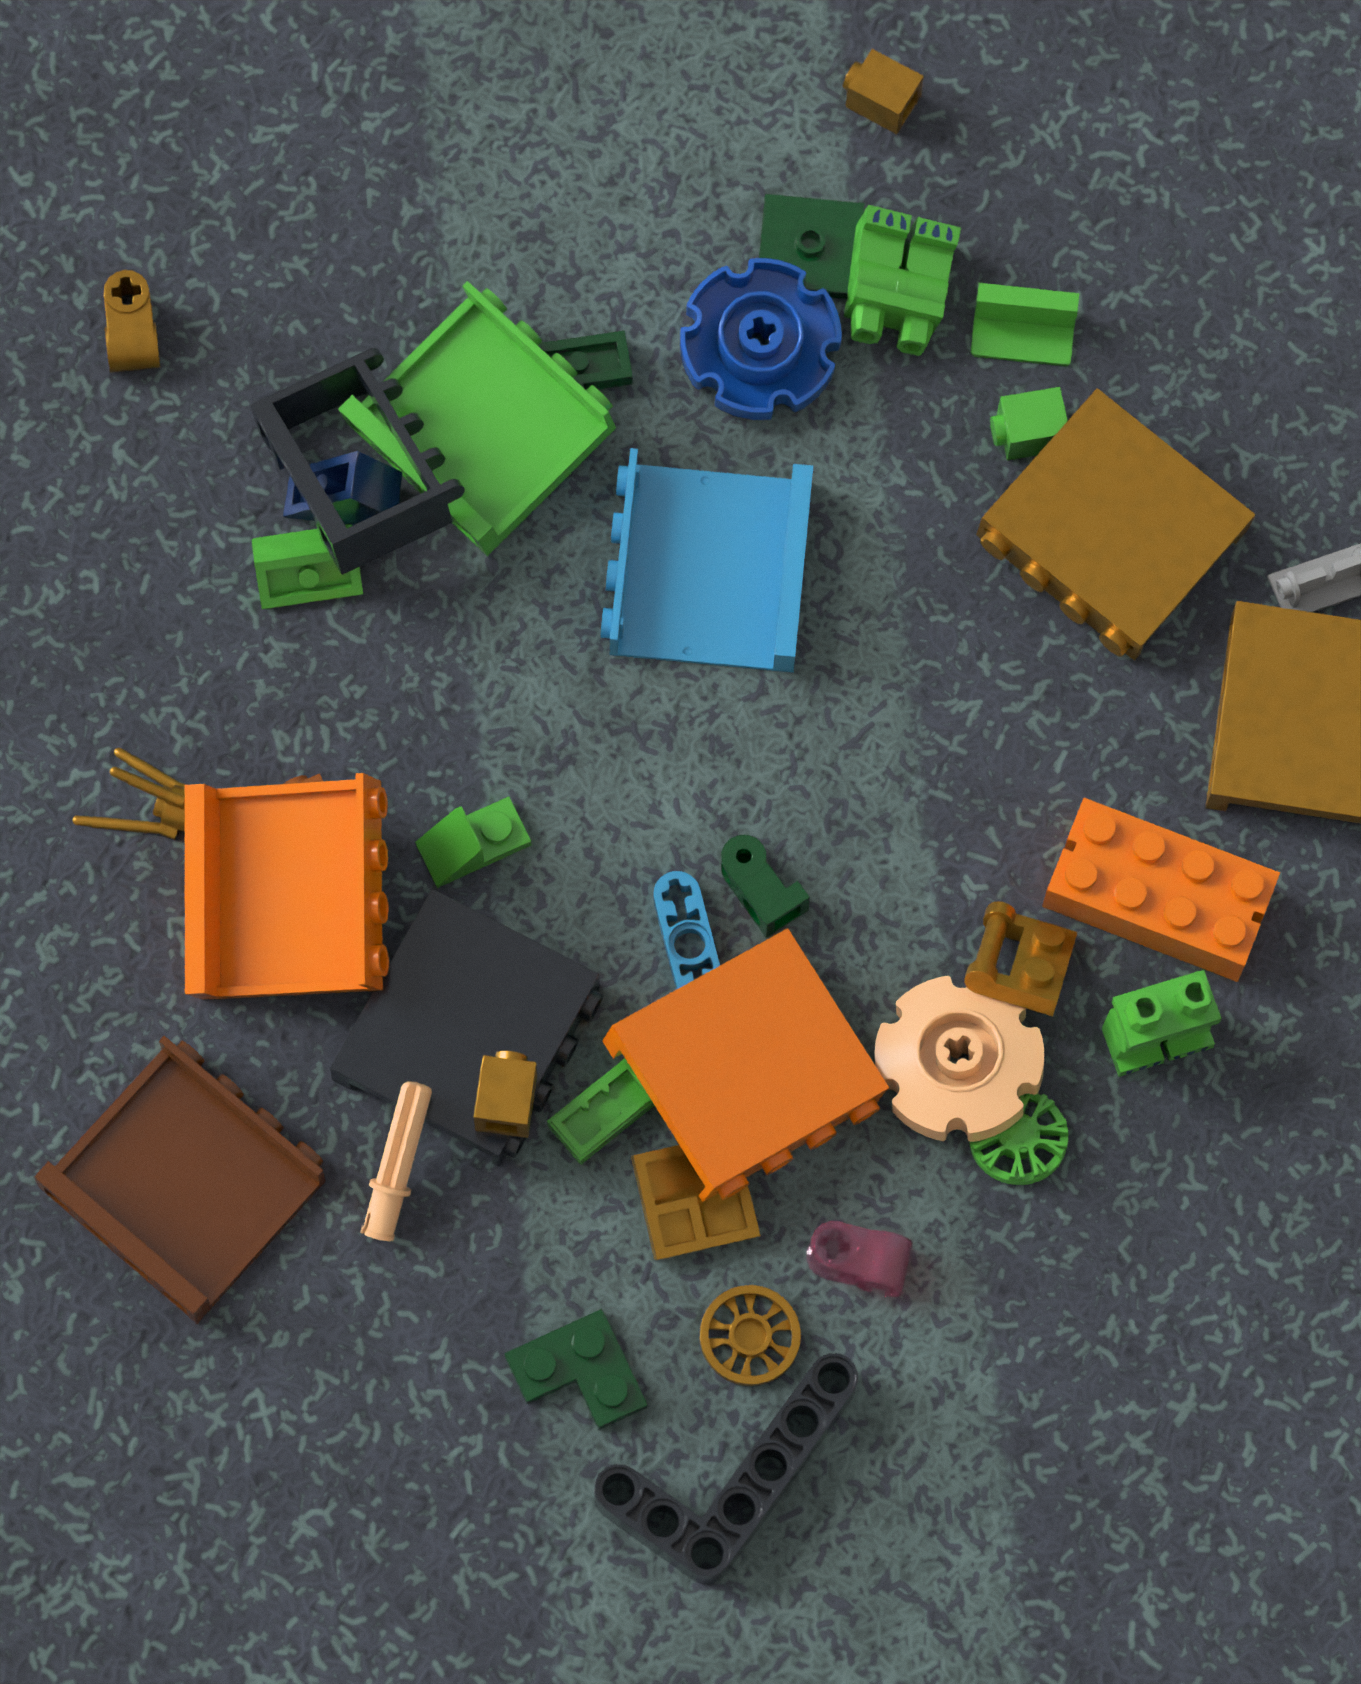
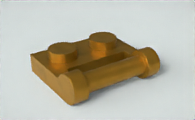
(1037, 966)

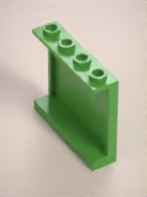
(495, 410)

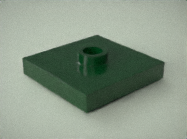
(813, 237)

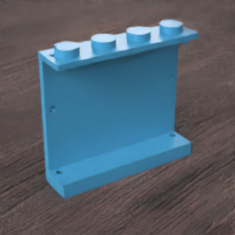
(708, 566)

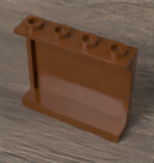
(184, 1179)

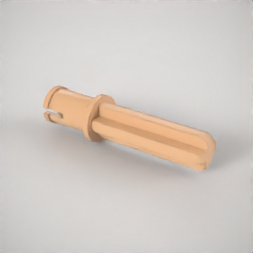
(397, 1160)

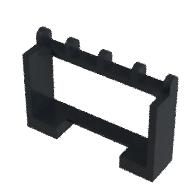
(390, 528)

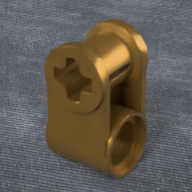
(130, 328)

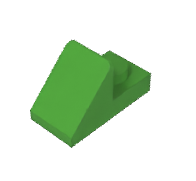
(472, 841)

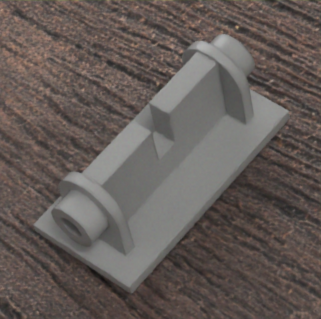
(1319, 581)

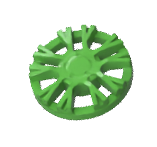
(1022, 1141)

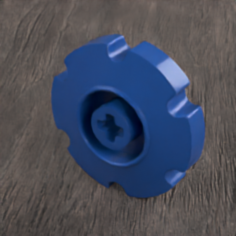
(777, 305)

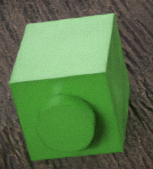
(1028, 421)

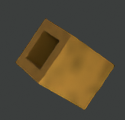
(882, 90)
(505, 1094)

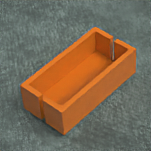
(1160, 889)

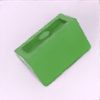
(1024, 324)
(299, 570)

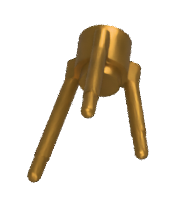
(168, 806)

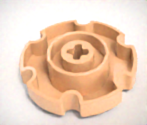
(973, 1093)

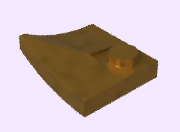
(675, 1213)

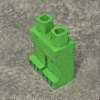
(899, 277)
(1169, 1013)

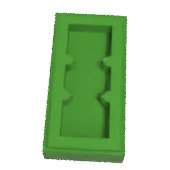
(601, 1112)

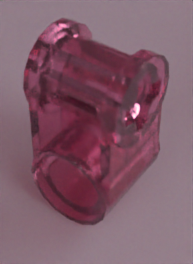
(864, 1257)

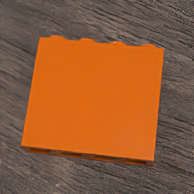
(285, 889)
(749, 1064)

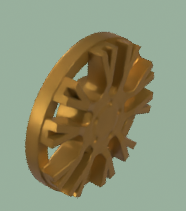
(750, 1335)

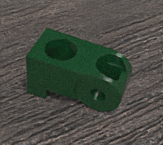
(759, 887)

